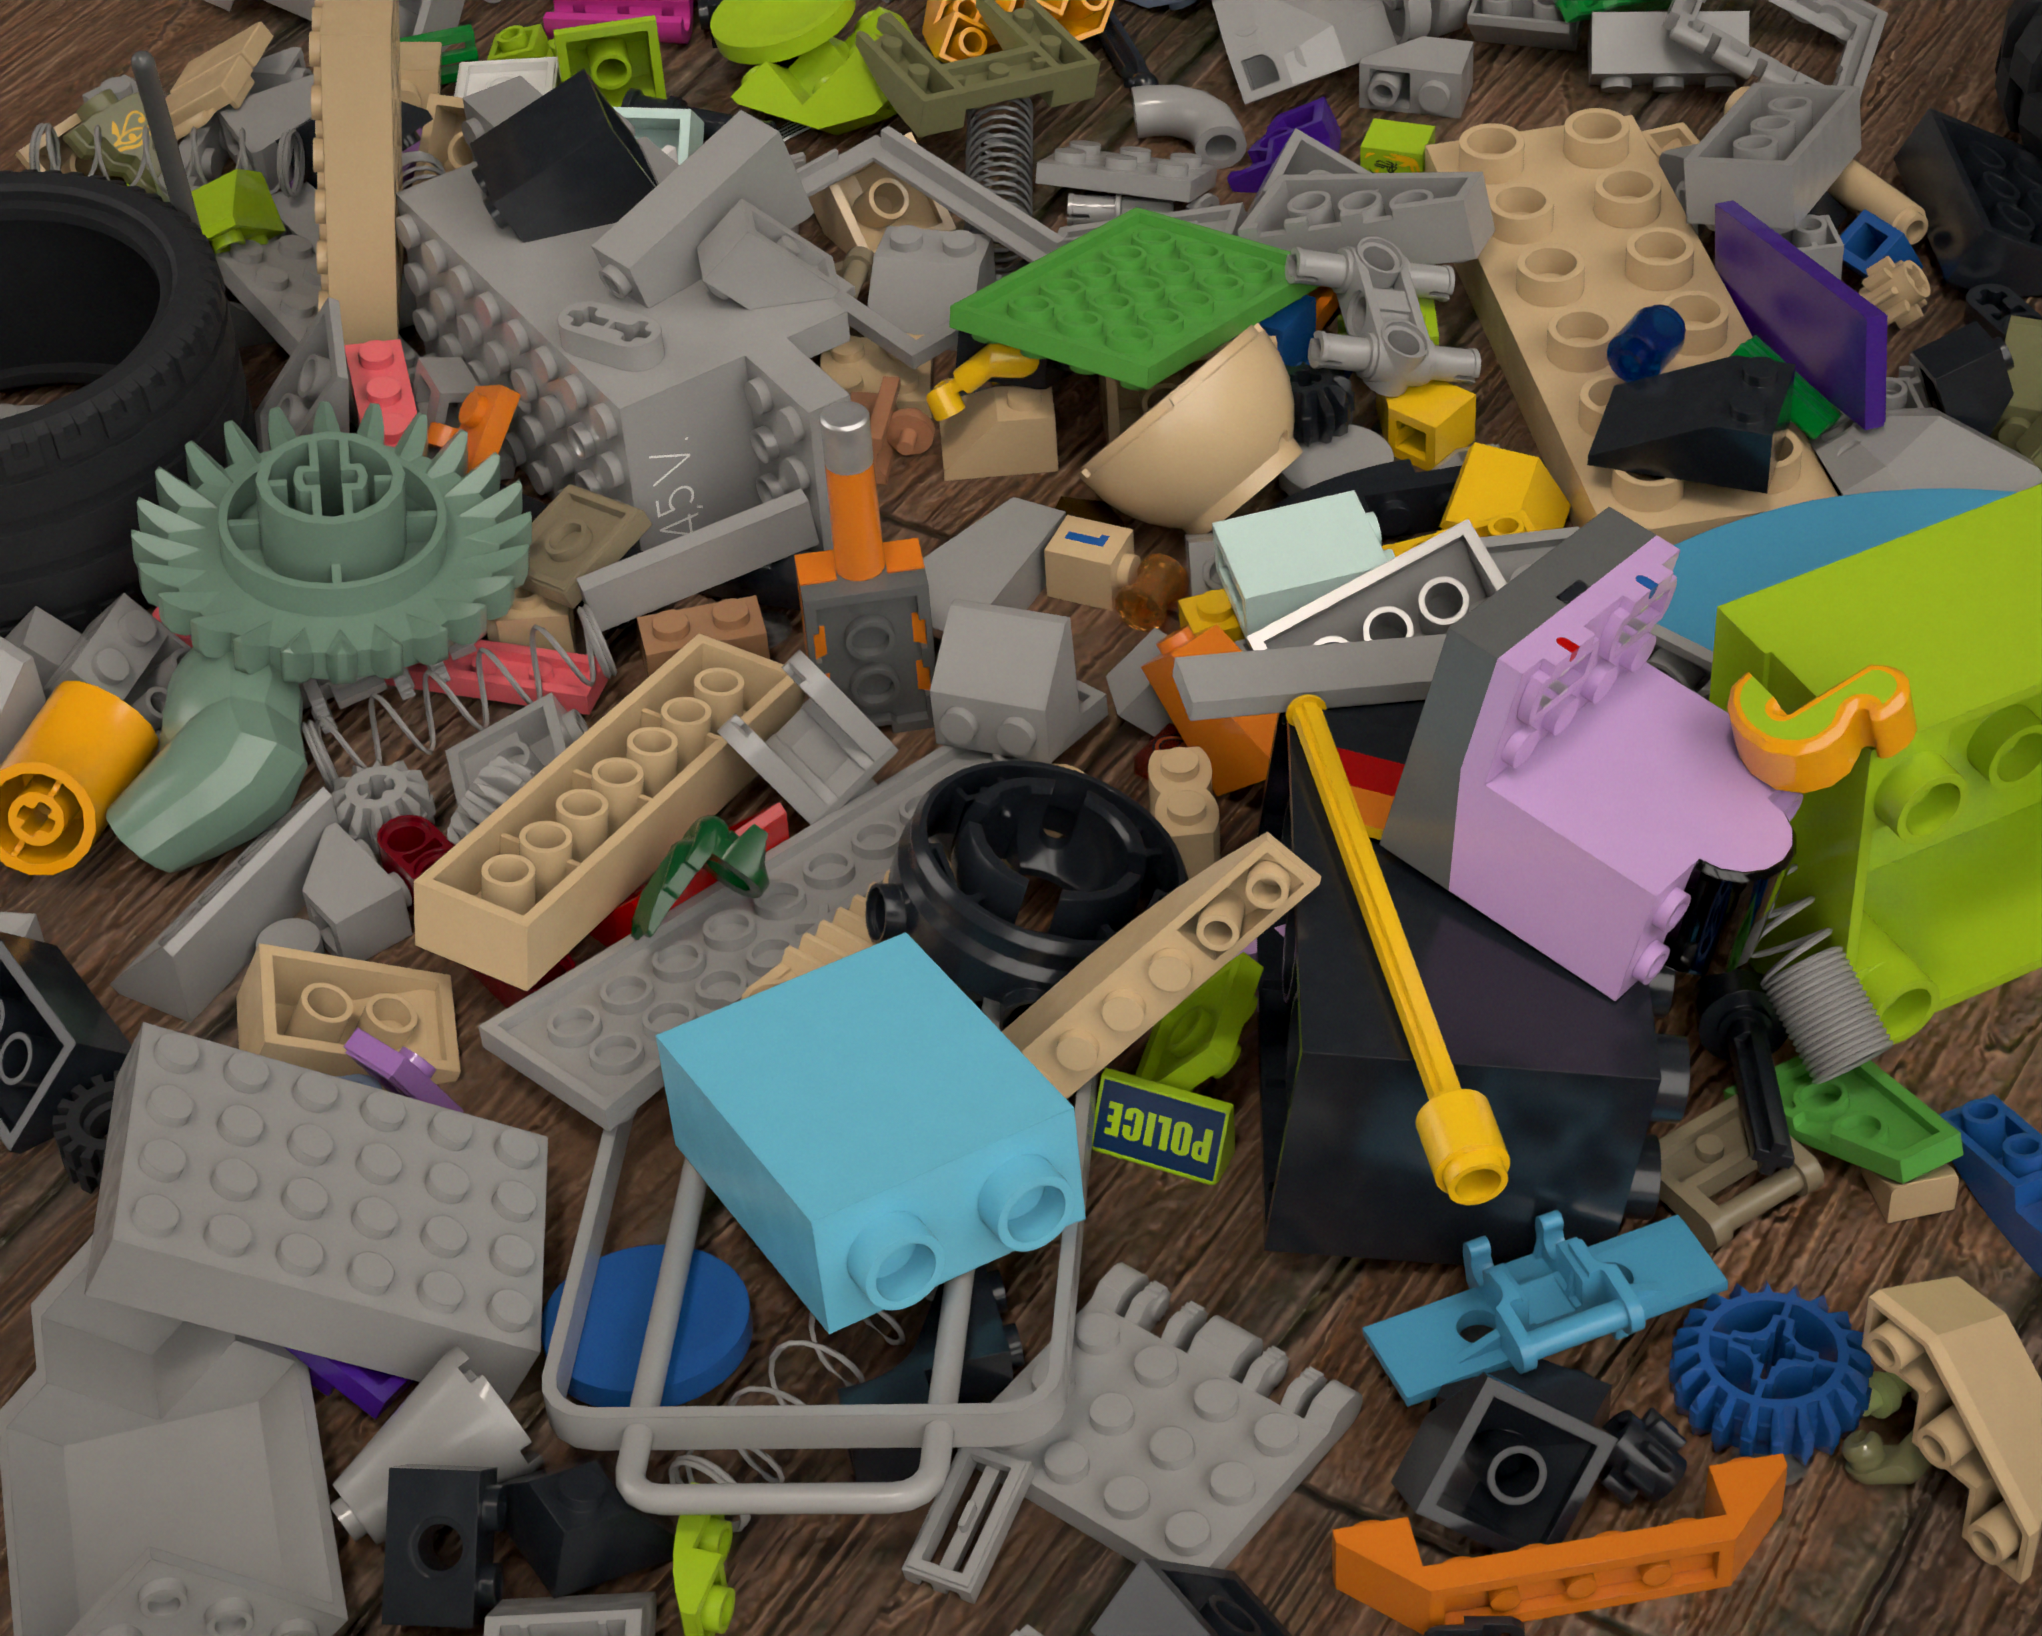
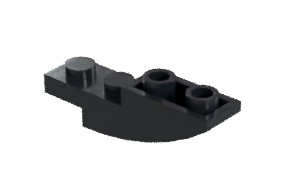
(1396, 494)

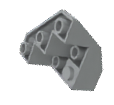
(1298, 41)
(1920, 452)

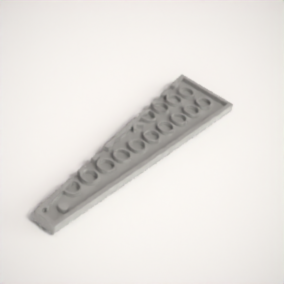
(597, 1024)

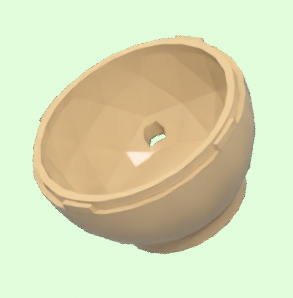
(1204, 441)

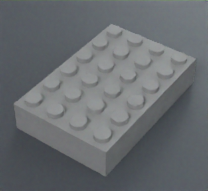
(319, 1213)

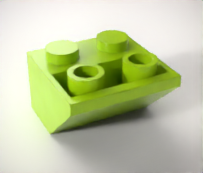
(237, 209)

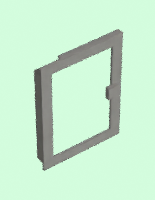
(951, 190)

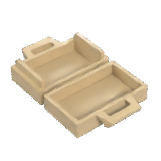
(216, 79)

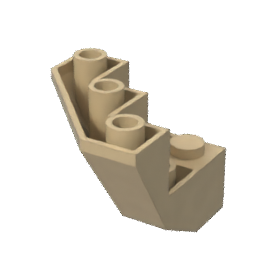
(1973, 1407)

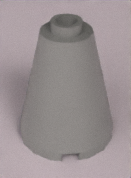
(442, 1422)

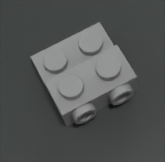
(527, 736)

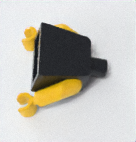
(992, 363)

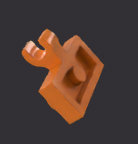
(485, 417)

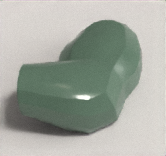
(222, 766)

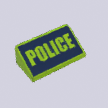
(1163, 1127)

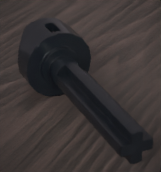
(1743, 1029)

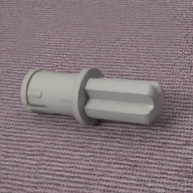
(1099, 208)

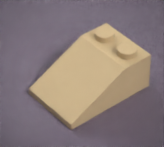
(310, 1004)

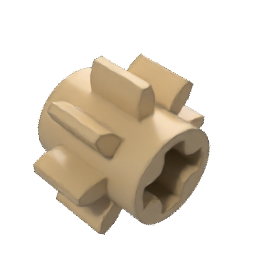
(1896, 290)

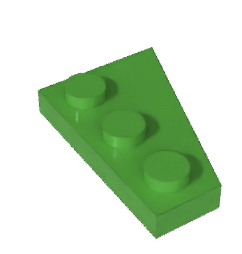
(1865, 1120)

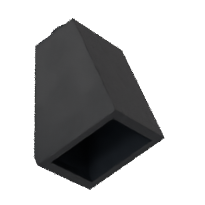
(561, 164)

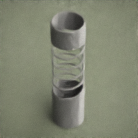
(1822, 1003)

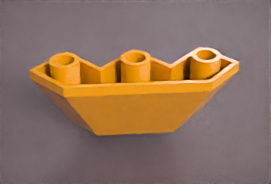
(959, 31)

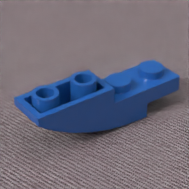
(2003, 1171)

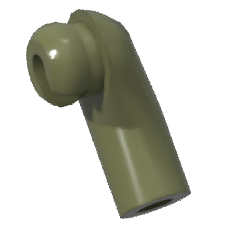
(1883, 1464)

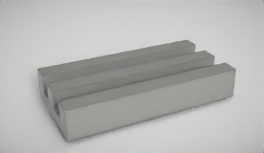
(946, 1575)

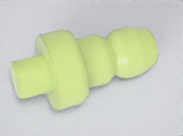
(1886, 1394)

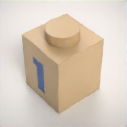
(1090, 562)

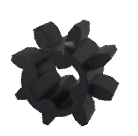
(1643, 1457)

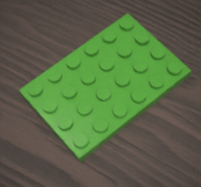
(1132, 298)

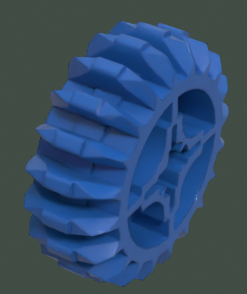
(1770, 1373)

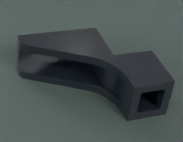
(986, 1372)

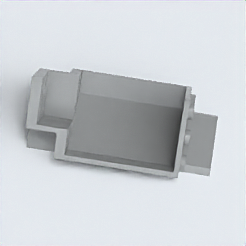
(163, 1479)

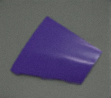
(1311, 118)

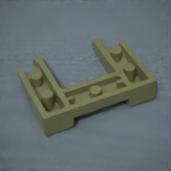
(934, 96)

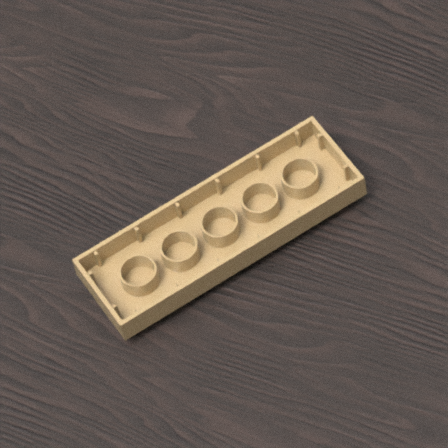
(1573, 255)

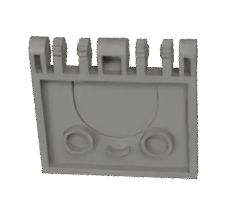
(1167, 1444)

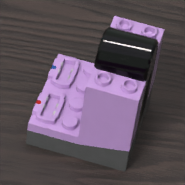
(1584, 783)

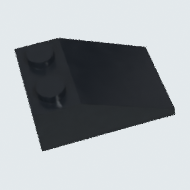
(1700, 423)

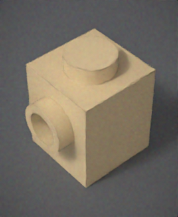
(531, 610)

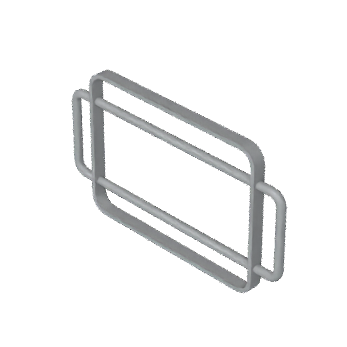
(928, 1426)

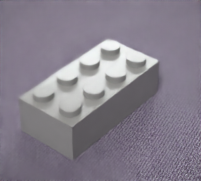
(1774, 153)

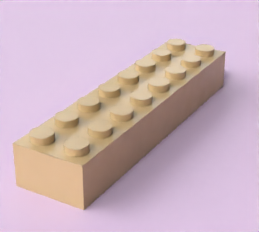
(600, 815)

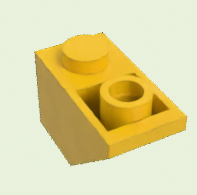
(1428, 422)

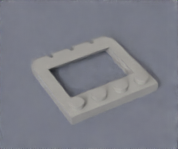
(1850, 21)

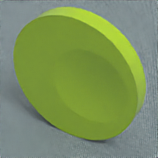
(776, 29)

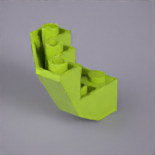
(824, 86)

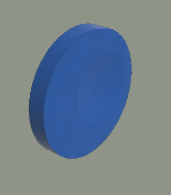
(709, 1336)

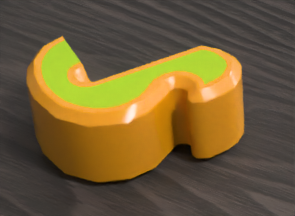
(1824, 736)

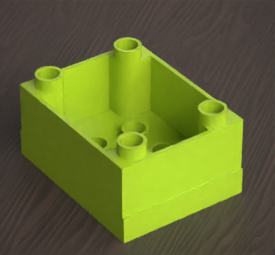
(1938, 850)

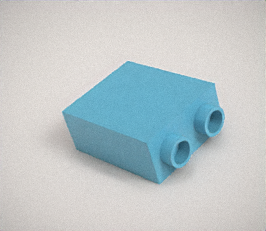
(872, 1131)

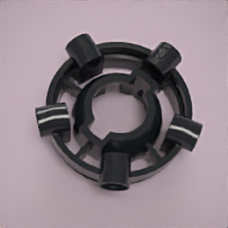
(970, 910)

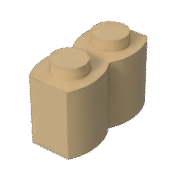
(1185, 804)

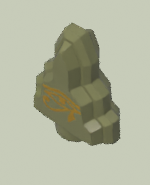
(121, 137)

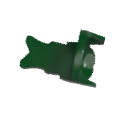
(708, 845)

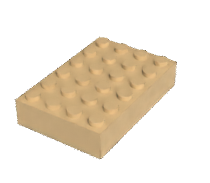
(358, 162)

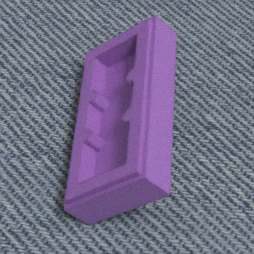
(397, 1071)

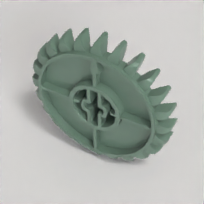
(332, 549)

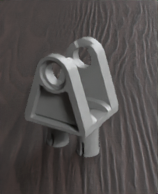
(821, 752)

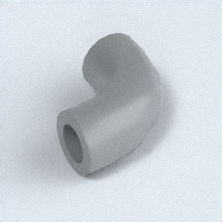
(1190, 116)

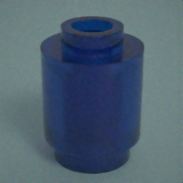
(1646, 343)

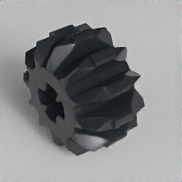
(1321, 403)

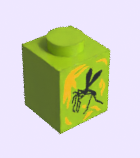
(1395, 146)

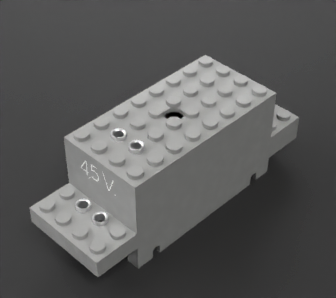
(686, 442)

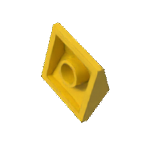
(1505, 482)

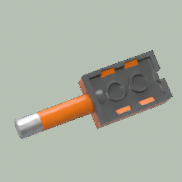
(866, 597)

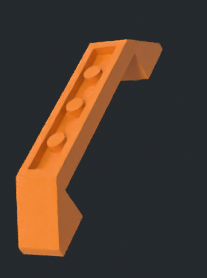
(1384, 1570)

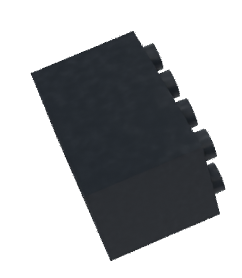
(1342, 1092)

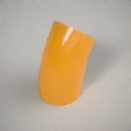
(67, 775)

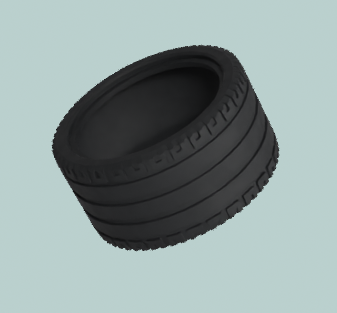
(133, 305)

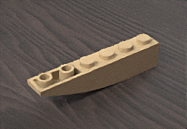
(1158, 962)

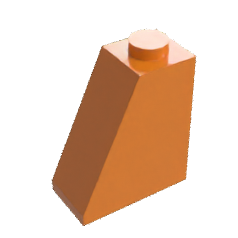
(1235, 745)

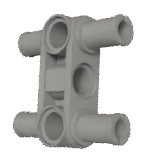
(1382, 316)

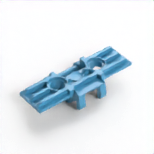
(1543, 1303)

